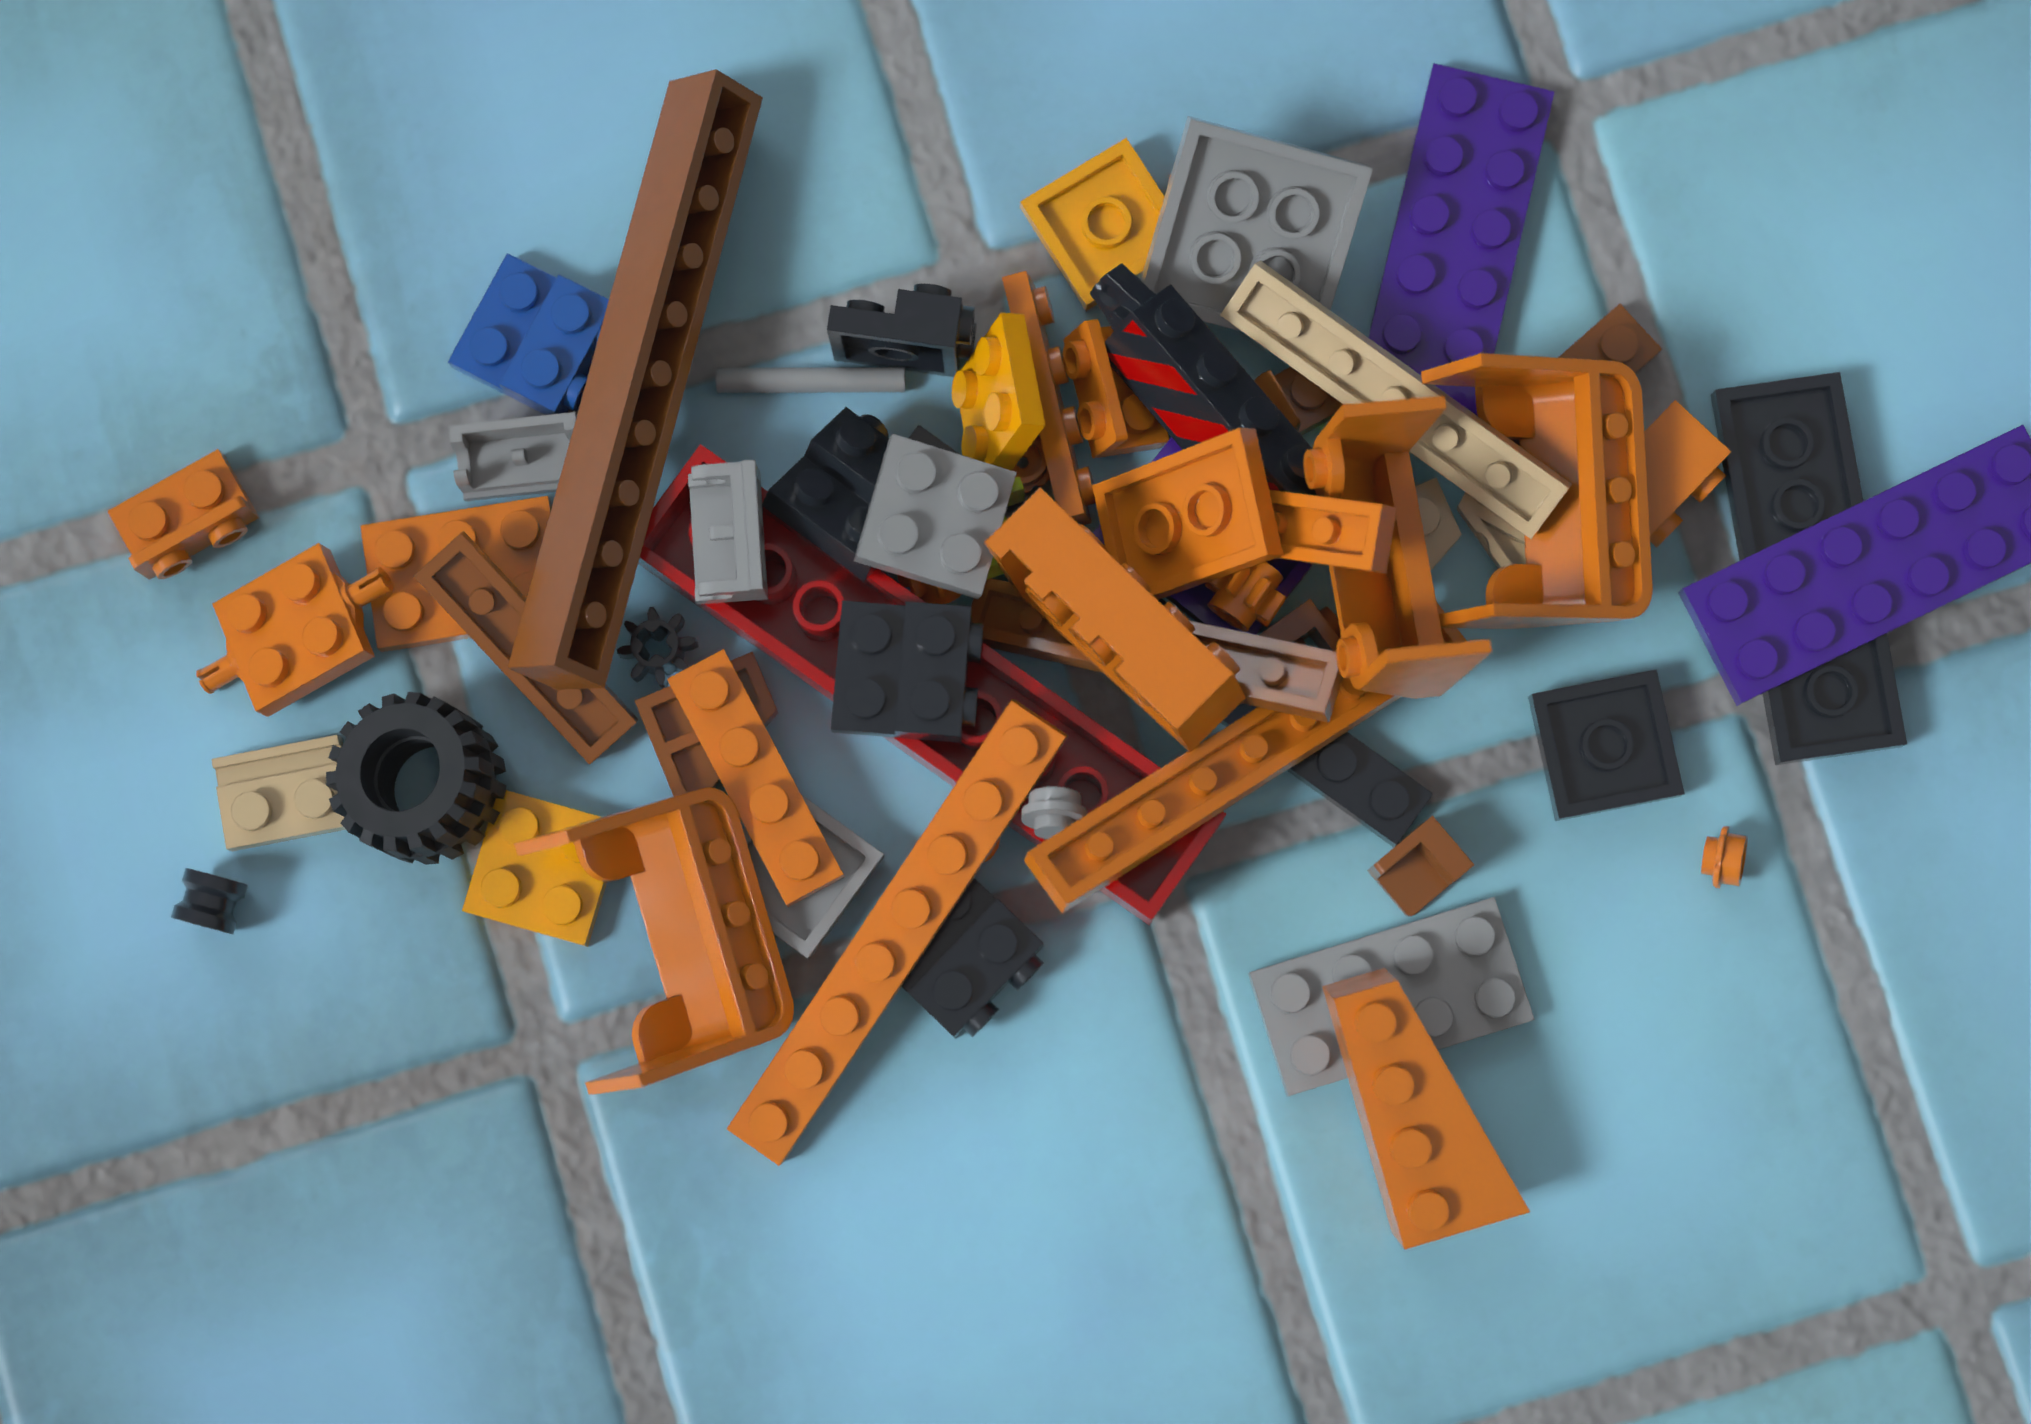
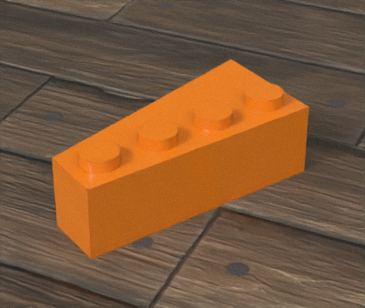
(1116, 620)
(1419, 1129)

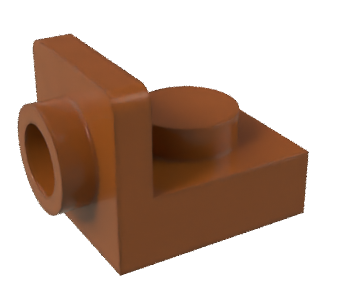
(1307, 622)

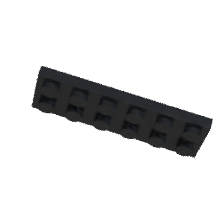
(1784, 474)

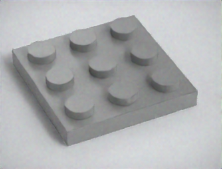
(1247, 202)

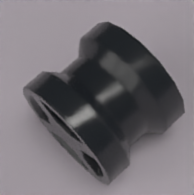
(209, 901)

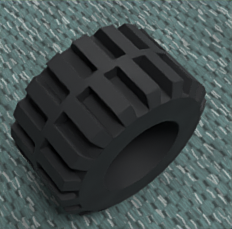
(374, 757)

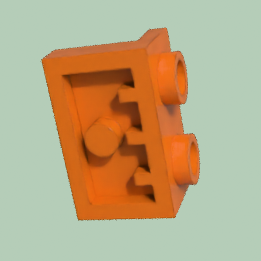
(1108, 409)
(183, 516)

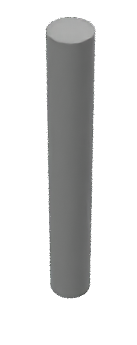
(811, 380)

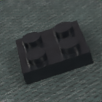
(1606, 745)

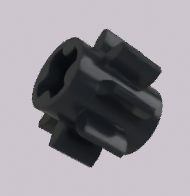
(657, 630)

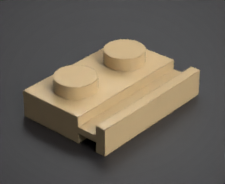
(277, 793)

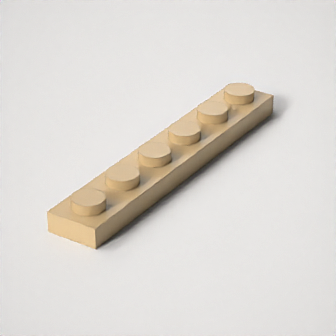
(1361, 371)

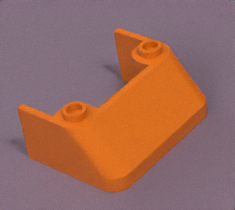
(1595, 545)
(1389, 619)
(703, 929)

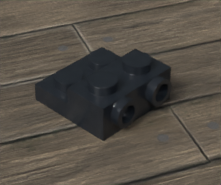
(923, 334)
(833, 486)
(906, 670)
(972, 962)

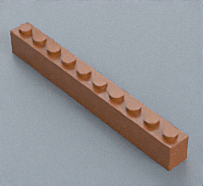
(636, 383)

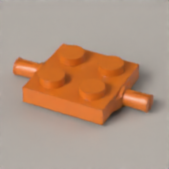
(293, 630)

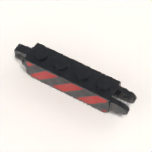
(1191, 376)

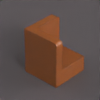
(1420, 867)

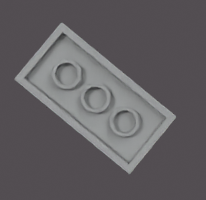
(1449, 966)

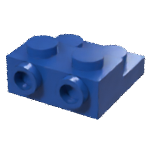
(532, 337)

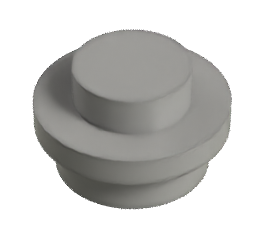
(1052, 810)

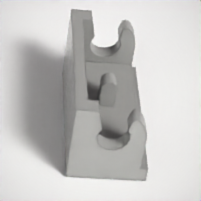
(511, 455)
(728, 532)

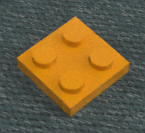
(1097, 218)
(999, 395)
(540, 889)

